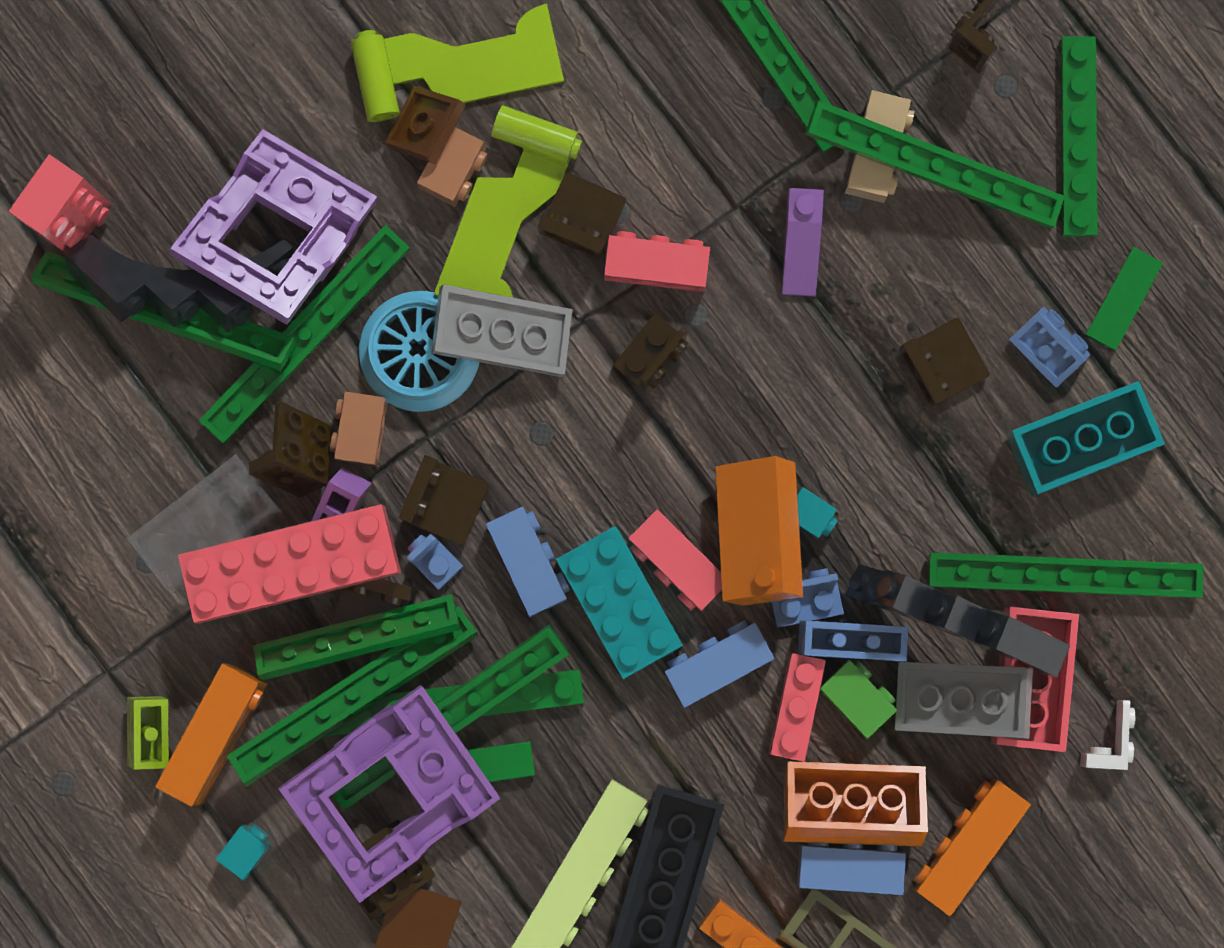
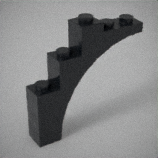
(174, 293)
(959, 618)

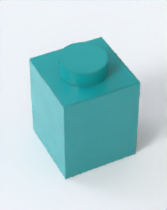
(815, 514)
(244, 850)

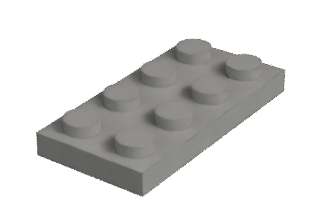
(501, 331)
(964, 699)

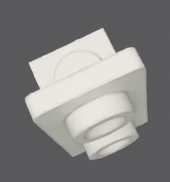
(1124, 750)

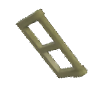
(851, 922)

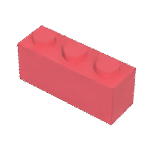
(657, 262)
(676, 561)
(797, 707)

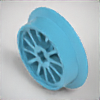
(399, 396)

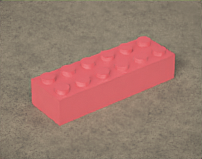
(289, 564)

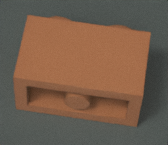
(454, 168)
(360, 429)

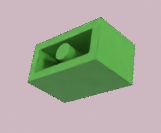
(858, 698)

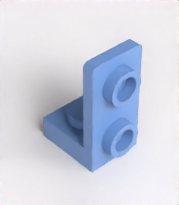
(433, 560)

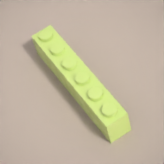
(584, 869)

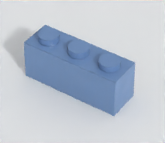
(528, 561)
(853, 640)
(718, 663)
(851, 868)

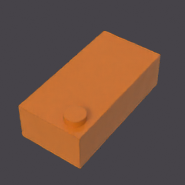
(759, 531)
(211, 734)
(855, 804)

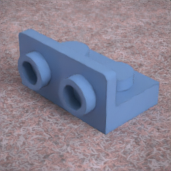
(1051, 346)
(819, 601)

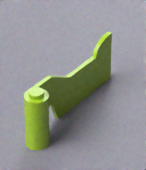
(460, 72)
(502, 204)

